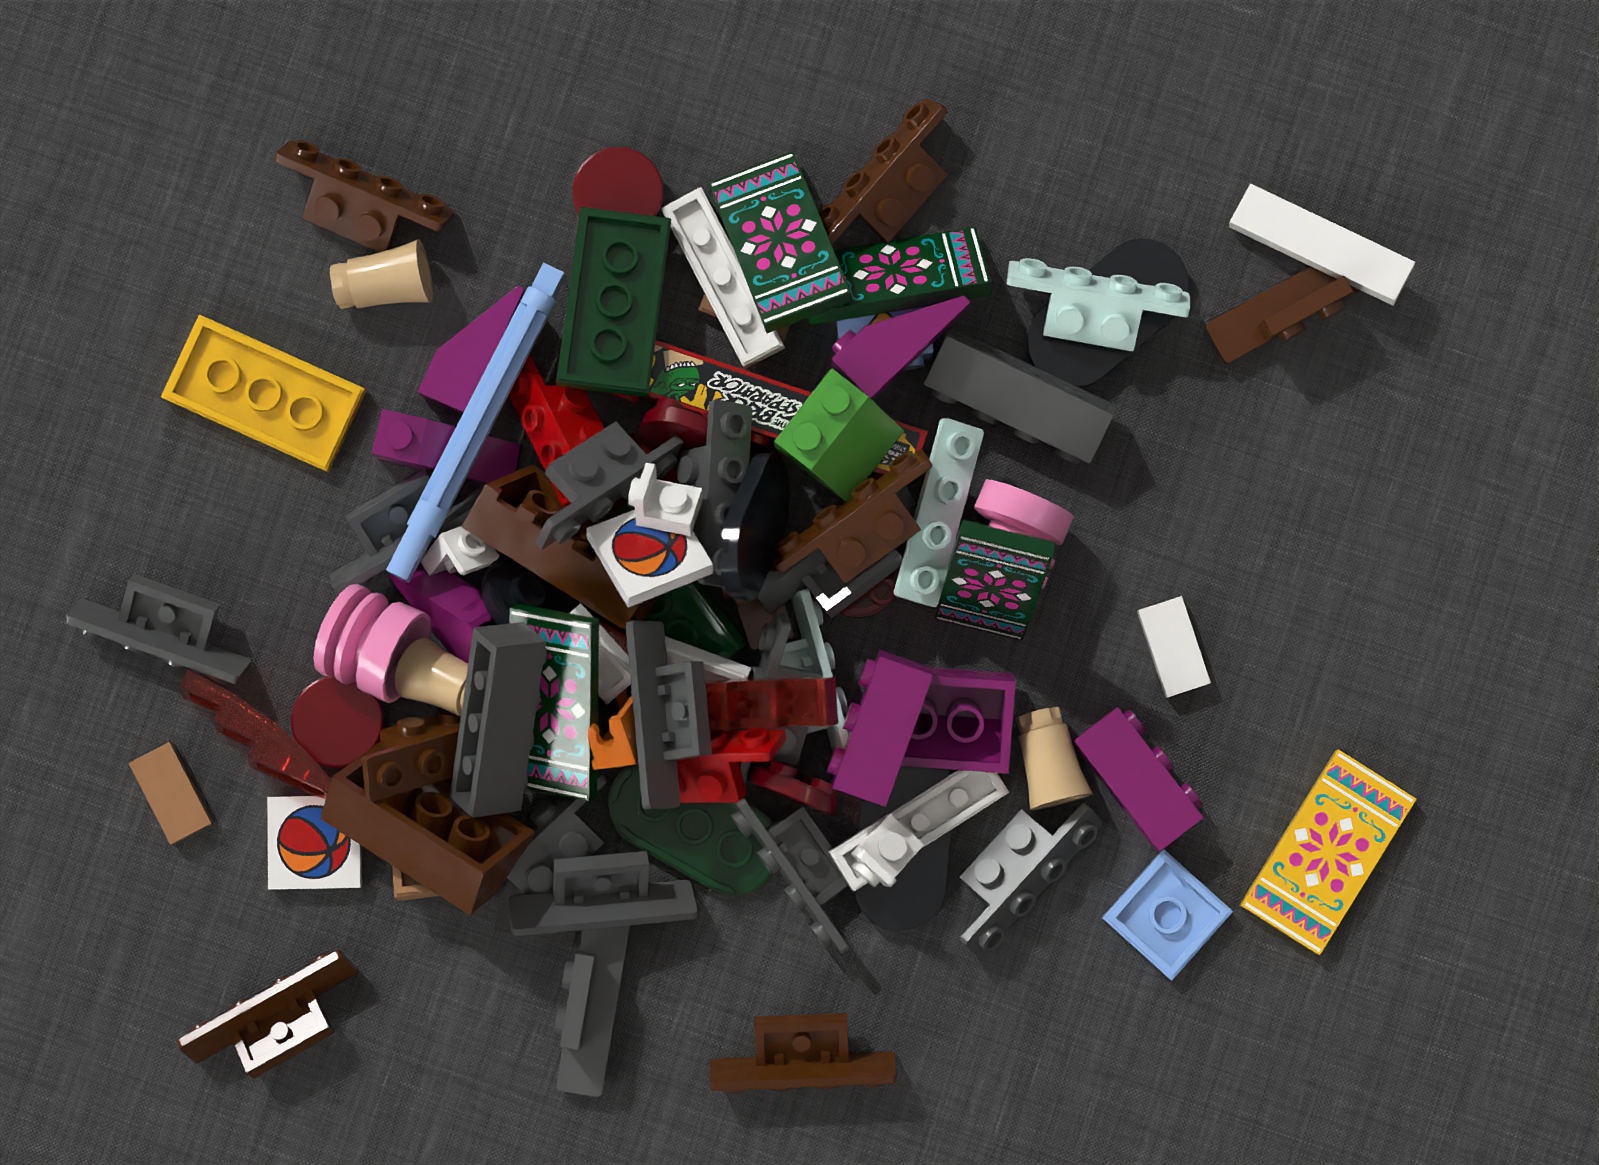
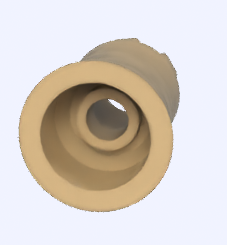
(383, 278)
(431, 676)
(1050, 760)

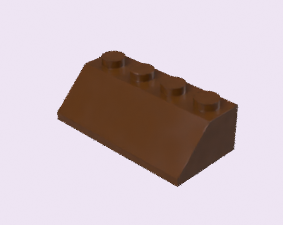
(429, 836)

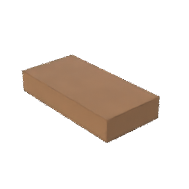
(171, 793)

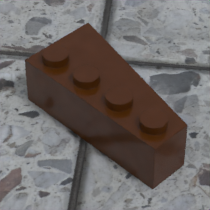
(510, 520)

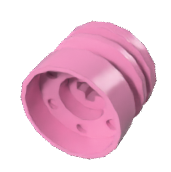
(1023, 513)
(366, 639)

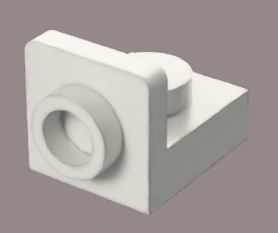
(663, 503)
(458, 552)
(885, 851)

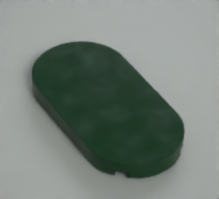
(691, 838)

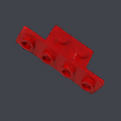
(553, 416)
(719, 776)

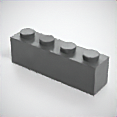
(1020, 397)
(497, 719)

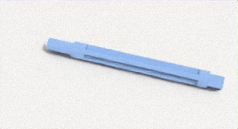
(476, 421)

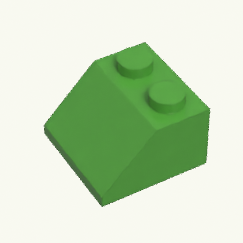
(838, 435)

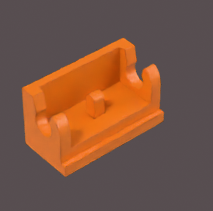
(619, 743)

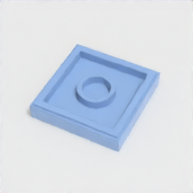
(1167, 914)

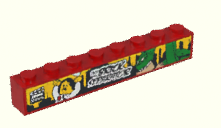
(698, 380)

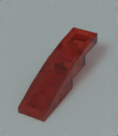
(771, 702)
(271, 747)

